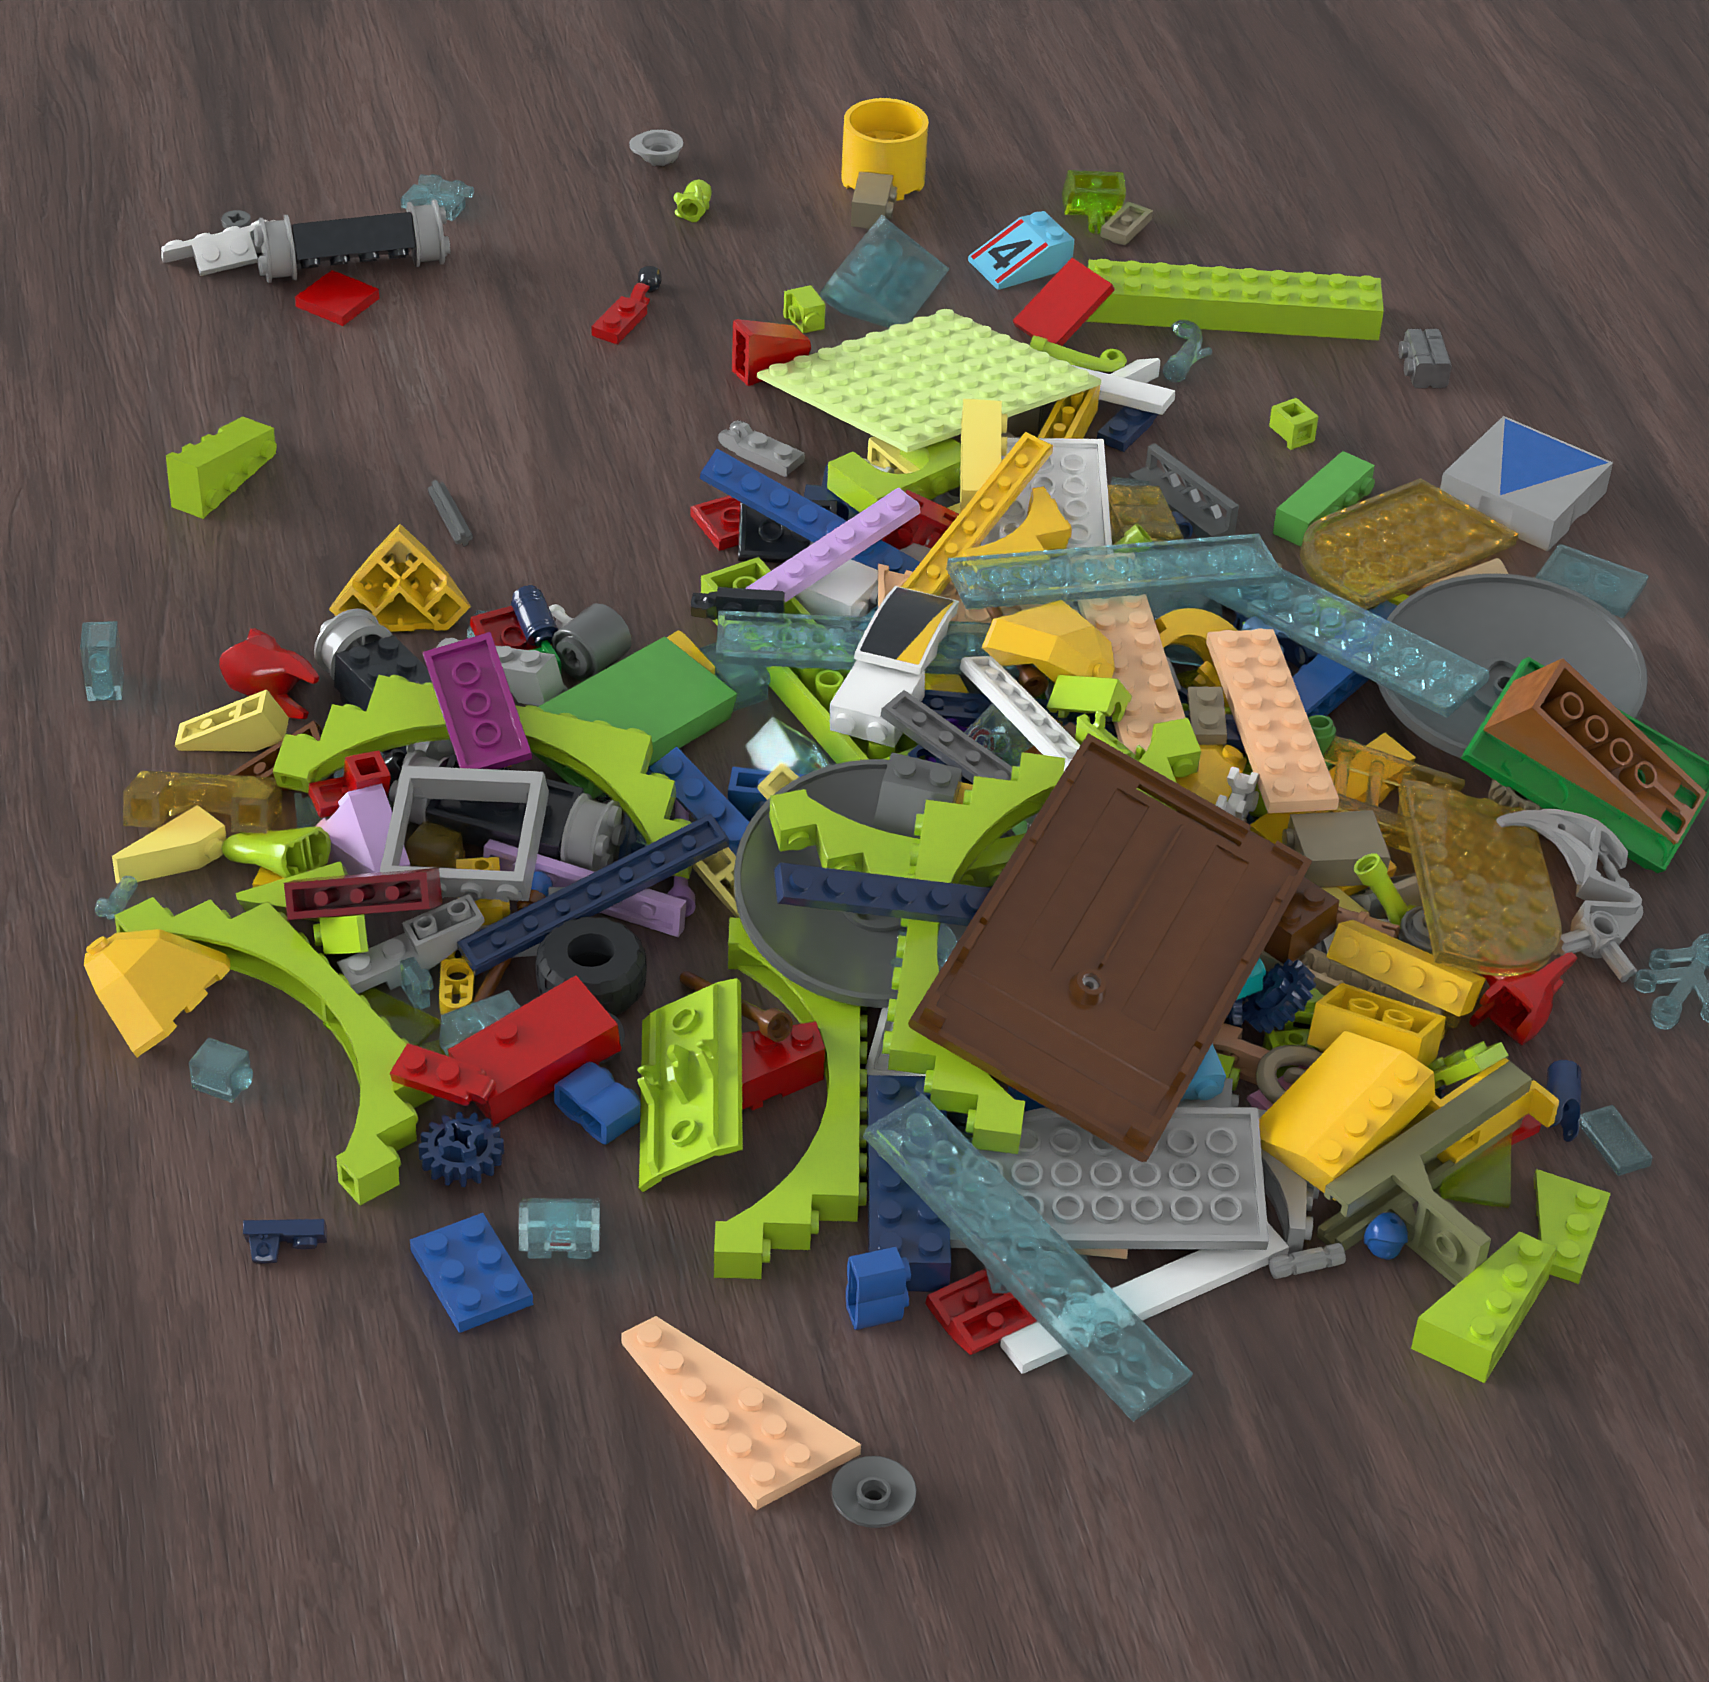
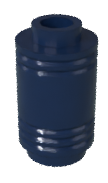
(533, 615)

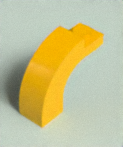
(1190, 629)

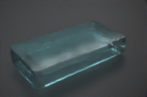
(1615, 1140)

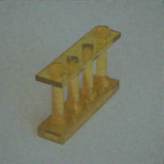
(1380, 767)

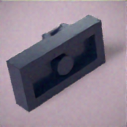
(267, 1236)

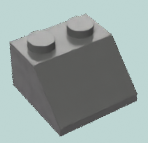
(907, 787)

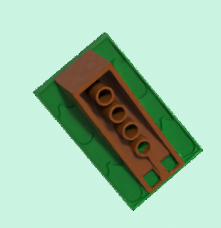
(1584, 756)

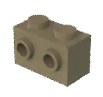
(872, 198)

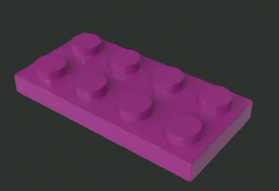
(477, 704)

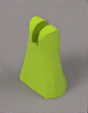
(280, 851)

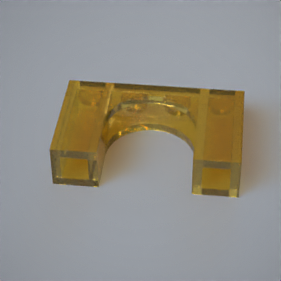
(158, 795)

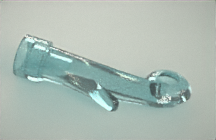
(1179, 364)

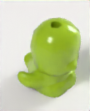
(694, 200)

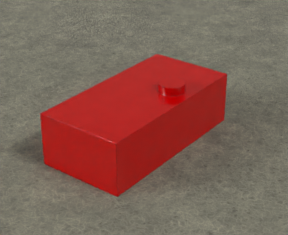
(539, 1046)

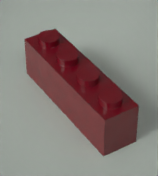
(363, 893)

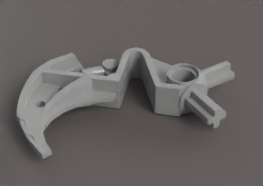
(1609, 904)

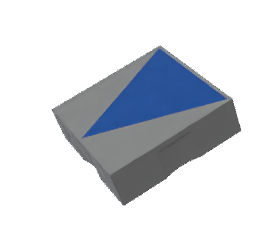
(1528, 481)

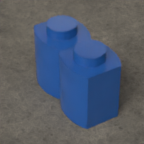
(597, 1102)
(877, 1287)

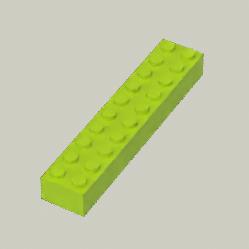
(1241, 299)
(807, 690)

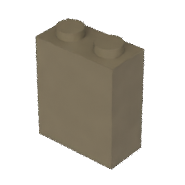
(1335, 844)

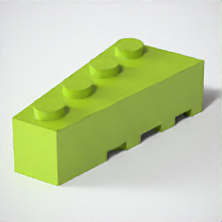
(218, 465)
(1484, 1310)

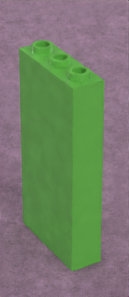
(651, 691)

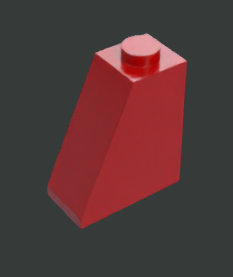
(763, 344)

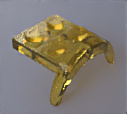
(1141, 506)

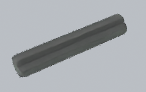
(450, 513)

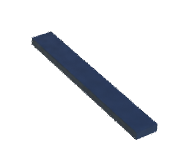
(593, 893)

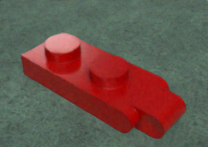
(442, 1076)

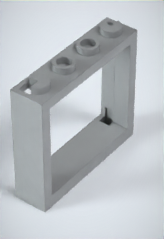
(473, 785)

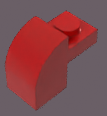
(359, 772)

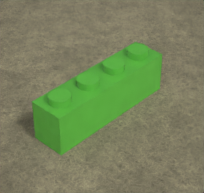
(1329, 491)

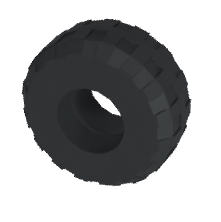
(601, 955)

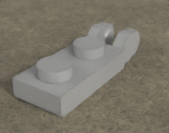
(761, 448)

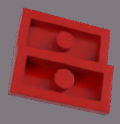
(975, 1314)

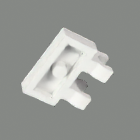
(1243, 794)

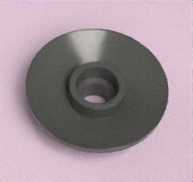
(873, 1479)

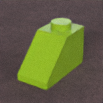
(341, 934)

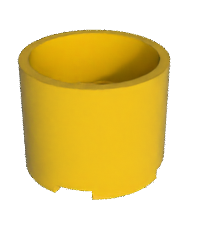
(885, 139)

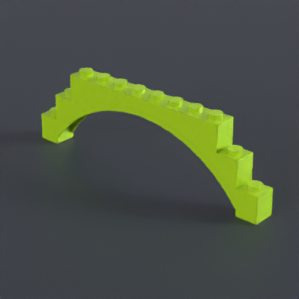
(410, 714)
(948, 846)
(860, 848)
(271, 950)
(827, 1176)

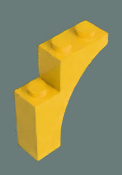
(1040, 531)

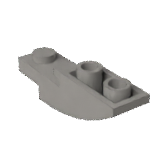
(426, 937)

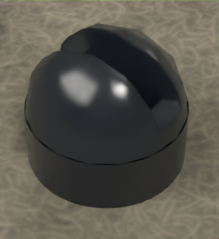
(650, 276)

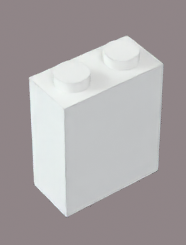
(843, 592)
(863, 695)

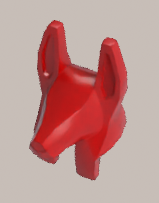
(264, 665)
(1523, 1001)

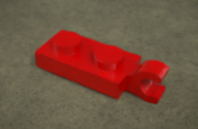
(622, 316)

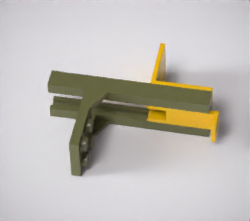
(1412, 1167)

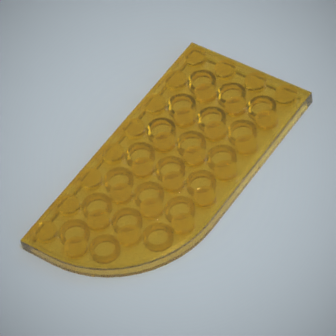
(1398, 543)
(1479, 882)

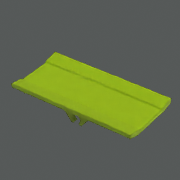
(691, 1081)

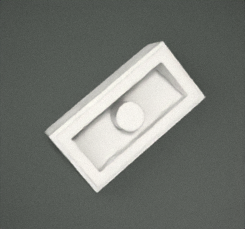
(1140, 370)

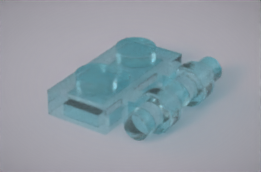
(429, 189)

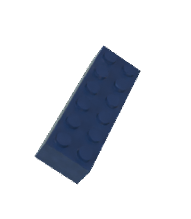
(894, 1209)

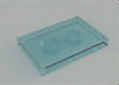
(1598, 579)

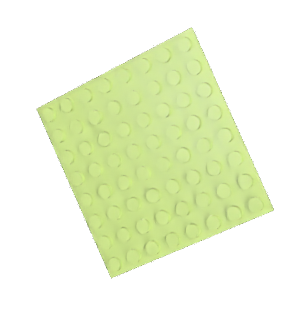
(914, 378)

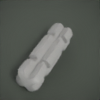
(1307, 1260)

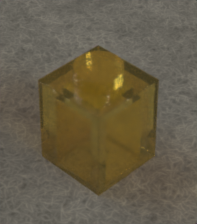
(434, 846)

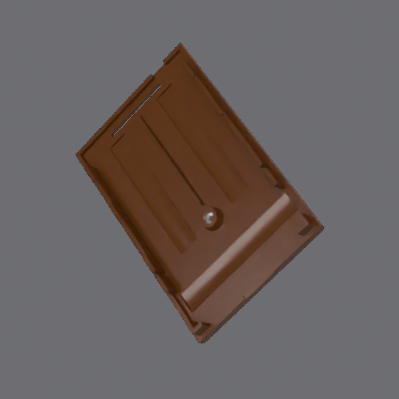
(1111, 948)

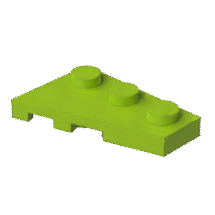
(1466, 1063)
(1568, 1220)

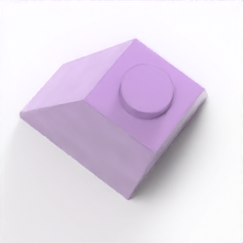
(360, 830)

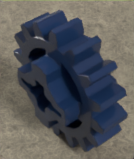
(1283, 995)
(461, 1149)

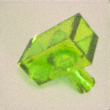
(1093, 195)

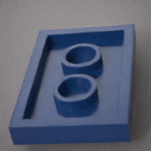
(471, 1272)

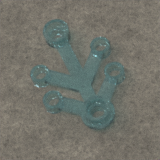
(1668, 1009)

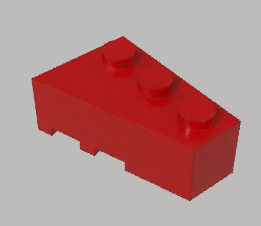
(780, 1066)

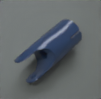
(1565, 1084)

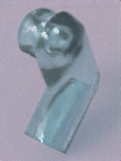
(117, 899)

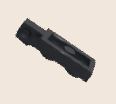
(736, 599)

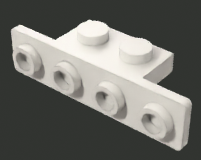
(215, 251)

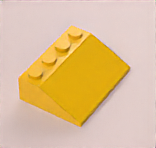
(1345, 1108)

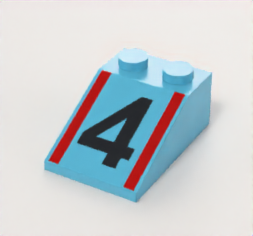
(1024, 251)

